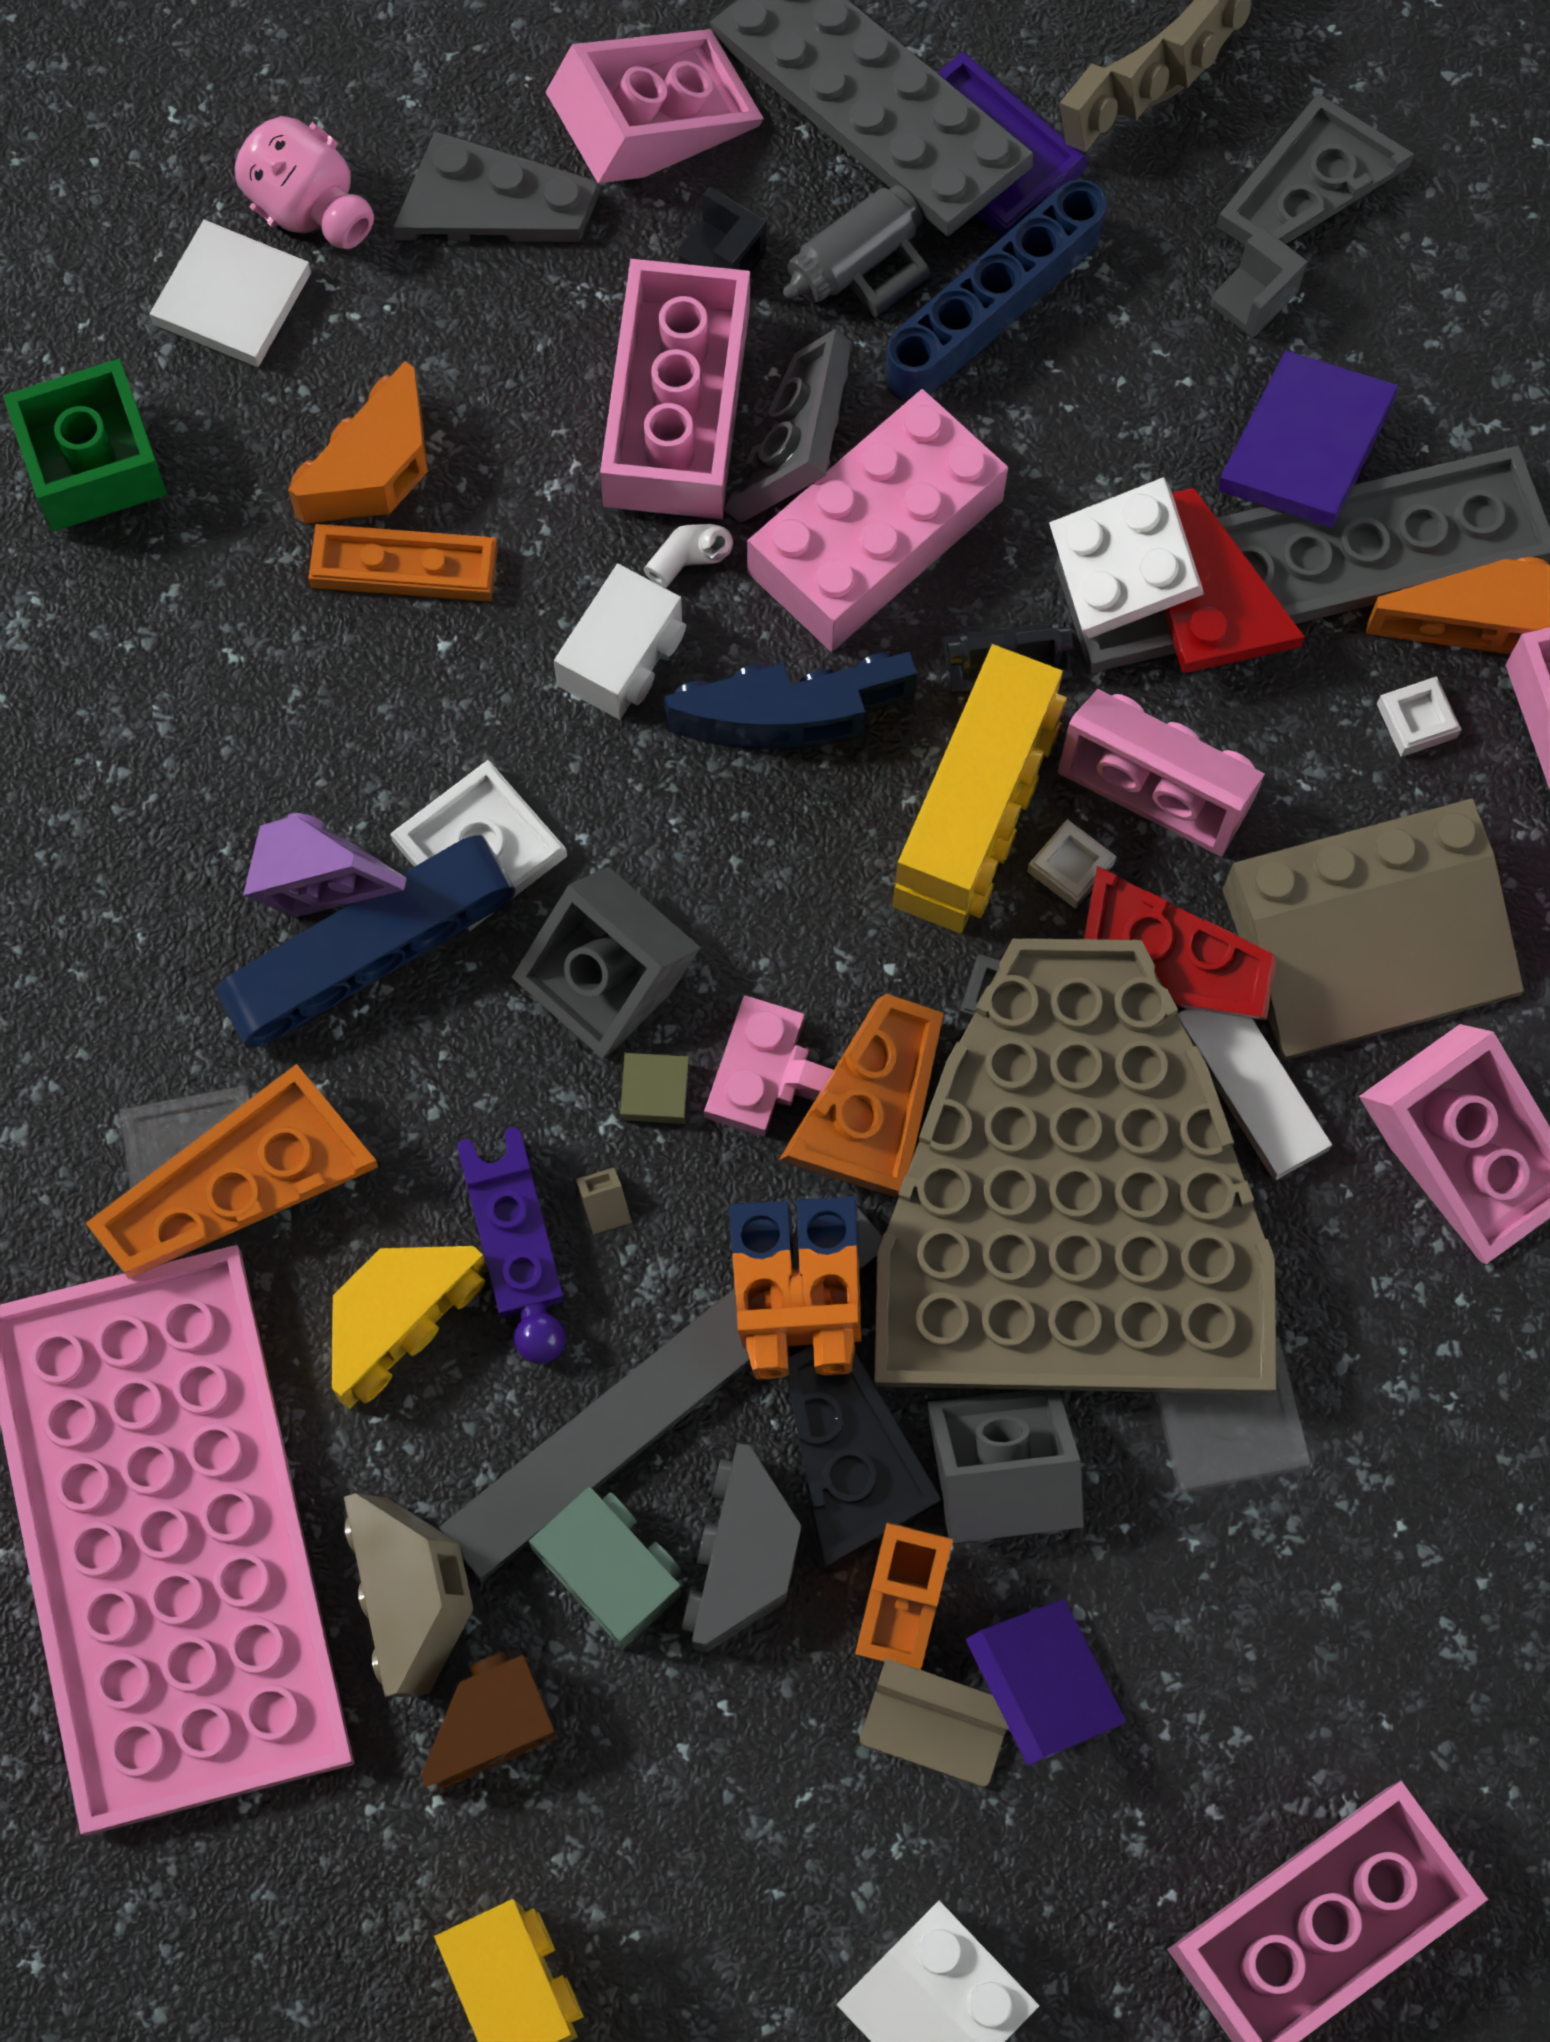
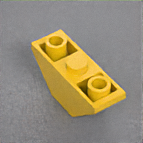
(394, 1310)

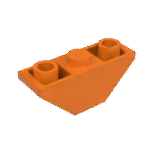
(369, 457)

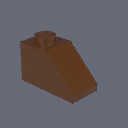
(488, 1722)

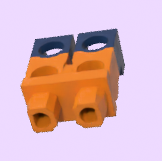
(799, 1305)

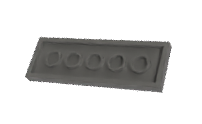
(877, 102)

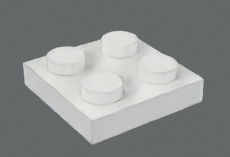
(1126, 558)

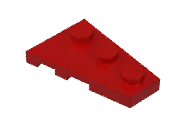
(1237, 612)
(1191, 956)

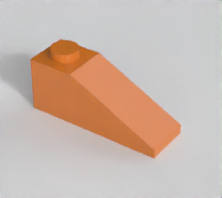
(1470, 609)

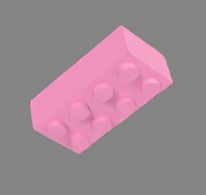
(675, 389)
(876, 520)
(1328, 1922)

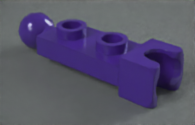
(516, 1246)

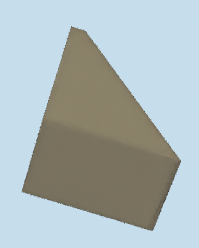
(604, 1201)

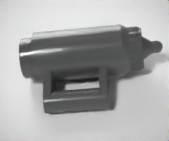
(856, 245)

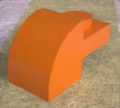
(904, 1595)

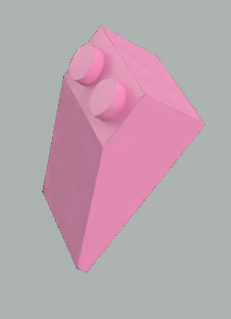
(649, 101)
(1469, 1137)

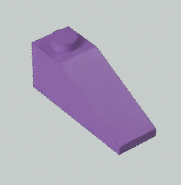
(311, 870)

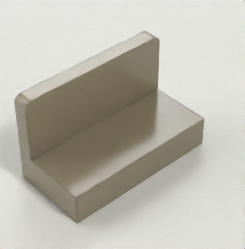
(934, 1724)

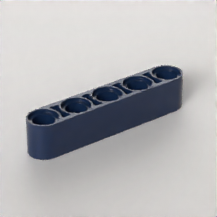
(1002, 266)
(364, 942)

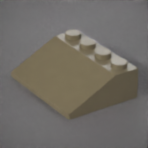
(1378, 928)

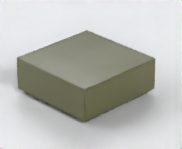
(654, 1088)

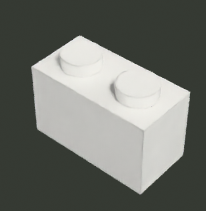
(620, 642)

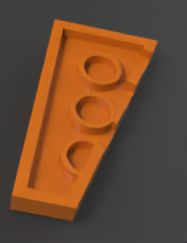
(242, 1170)

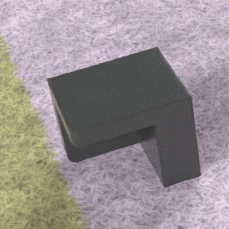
(1262, 283)

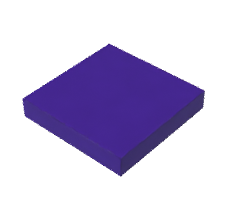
(1045, 1681)

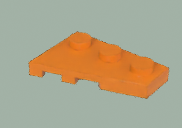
(873, 1101)

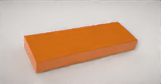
(403, 562)

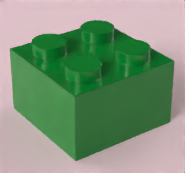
(84, 445)

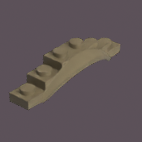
(1151, 72)

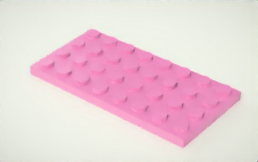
(165, 1543)

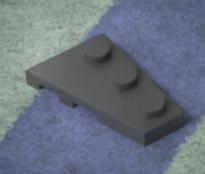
(1312, 174)
(487, 192)
(803, 430)

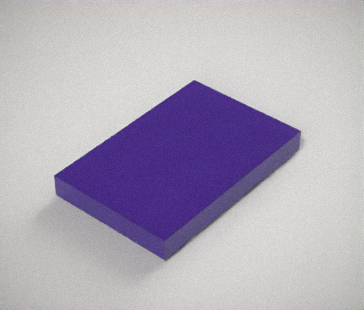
(1052, 159)
(1308, 438)

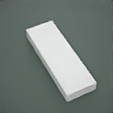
(1256, 1090)

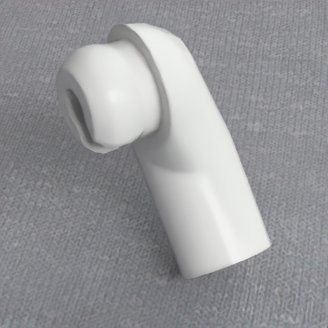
(687, 547)

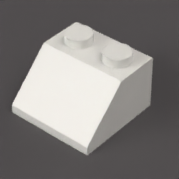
(937, 1989)

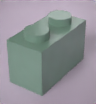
(608, 1566)

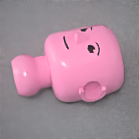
(301, 182)

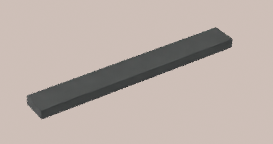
(611, 1431)

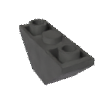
(746, 1554)

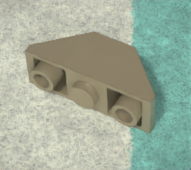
(408, 1590)

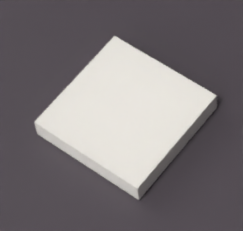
(230, 293)
(486, 807)

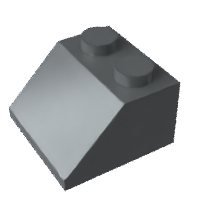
(604, 960)
(1006, 1465)

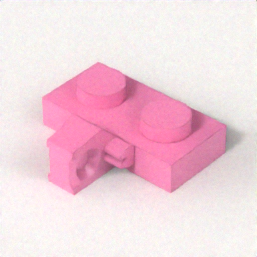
(762, 1068)

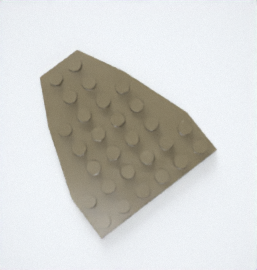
(1076, 1199)

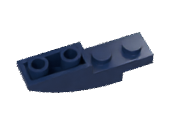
(768, 712)

